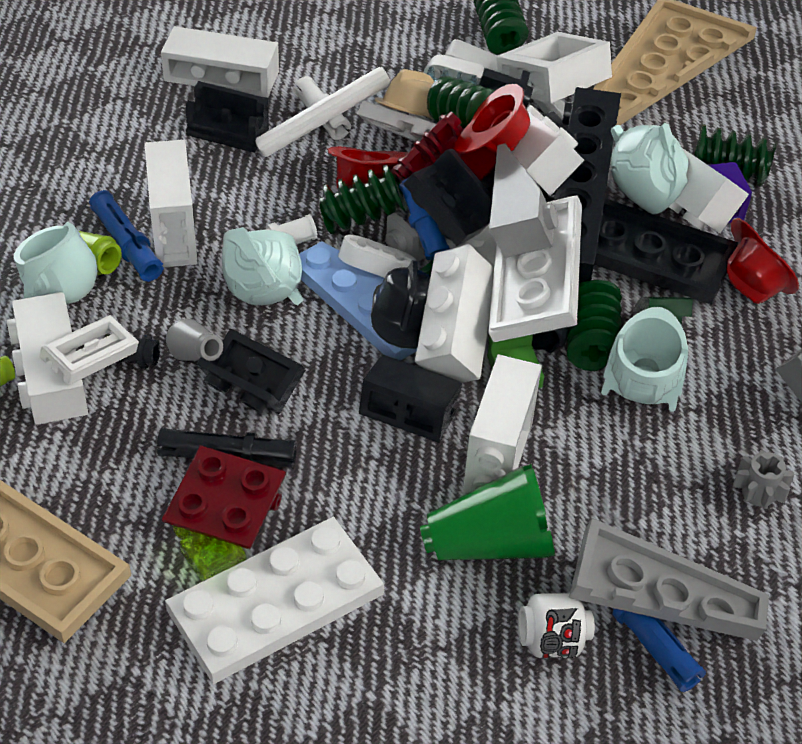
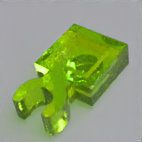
(207, 554)

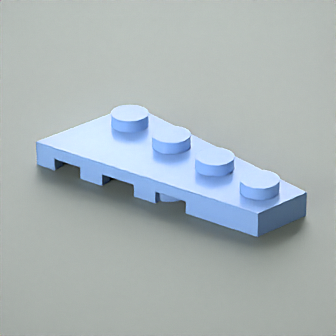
(347, 292)

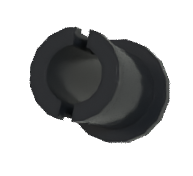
(146, 353)

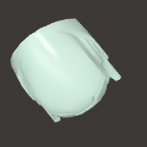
(649, 165)
(55, 263)
(261, 266)
(648, 359)

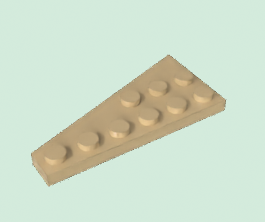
(668, 51)

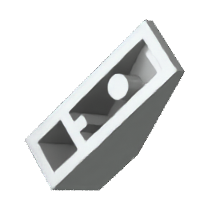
(519, 212)

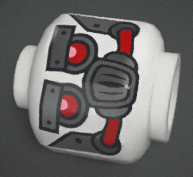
(555, 626)

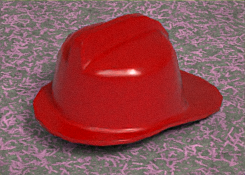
(496, 122)
(358, 161)
(757, 268)

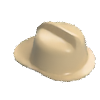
(408, 92)

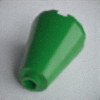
(492, 522)

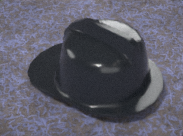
(400, 306)

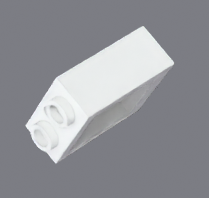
(558, 64)
(170, 203)
(502, 421)

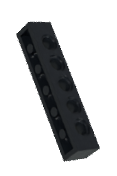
(590, 124)

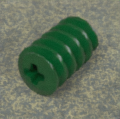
(502, 24)
(455, 96)
(749, 159)
(361, 200)
(596, 325)

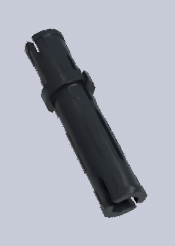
(250, 447)

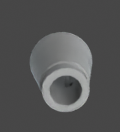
(190, 341)

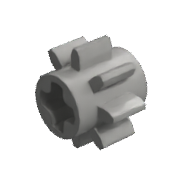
(763, 479)

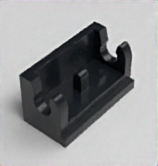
(226, 116)
(409, 398)

